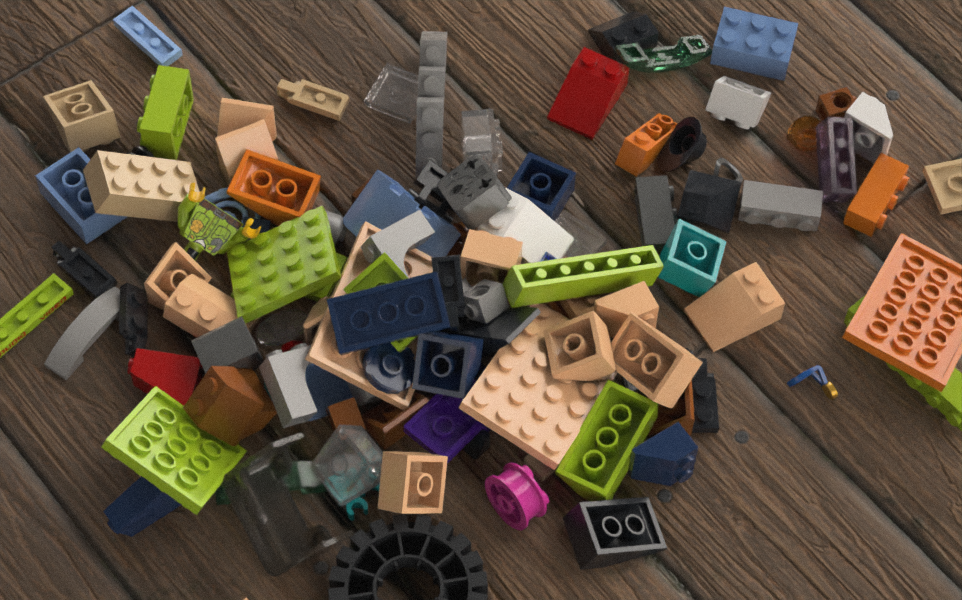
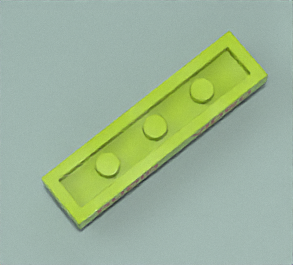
(32, 311)

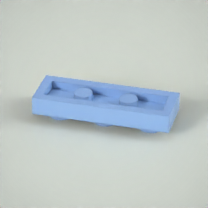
(147, 37)

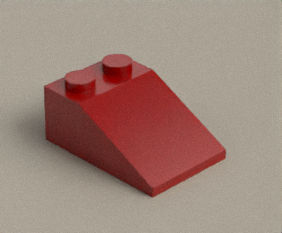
(589, 93)

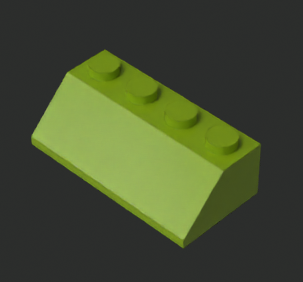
(605, 442)

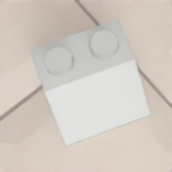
(737, 102)
(870, 127)

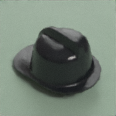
(683, 146)

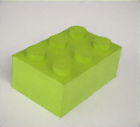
(166, 112)

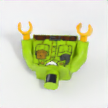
(210, 226)

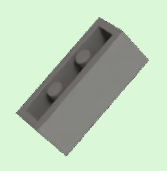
(780, 205)

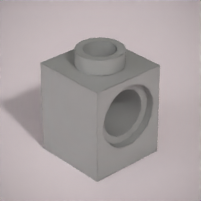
(485, 301)

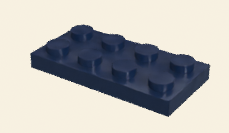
(388, 313)

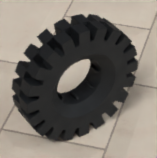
(408, 545)

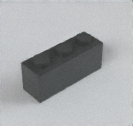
(654, 210)

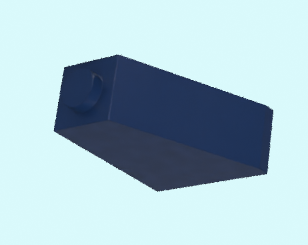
(138, 508)

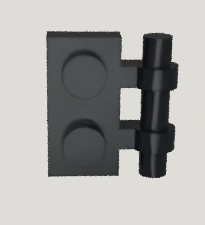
(428, 183)

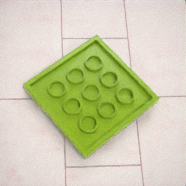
(283, 264)
(171, 450)

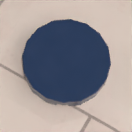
(388, 368)

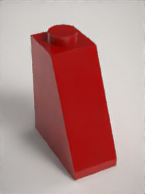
(170, 372)

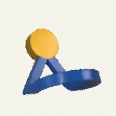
(828, 388)

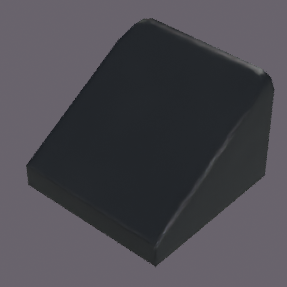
(478, 444)

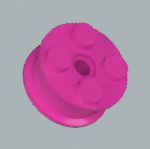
(516, 495)

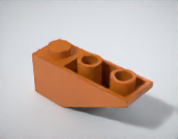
(645, 144)

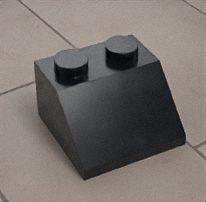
(626, 29)

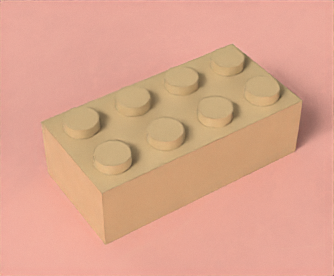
(138, 185)

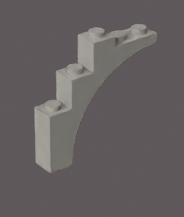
(430, 99)

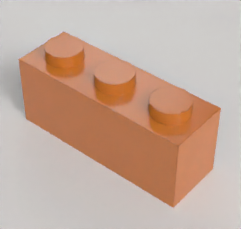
(877, 195)

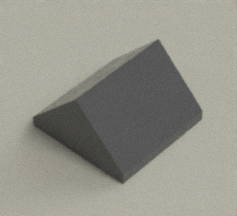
(228, 346)

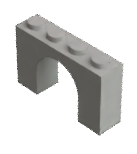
(400, 239)
(288, 388)

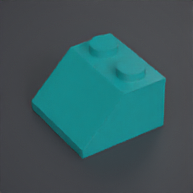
(691, 258)

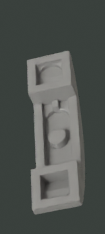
(83, 332)

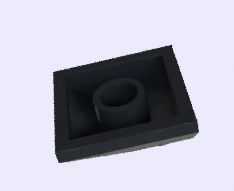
(709, 201)

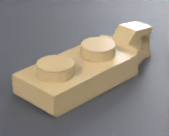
(314, 98)

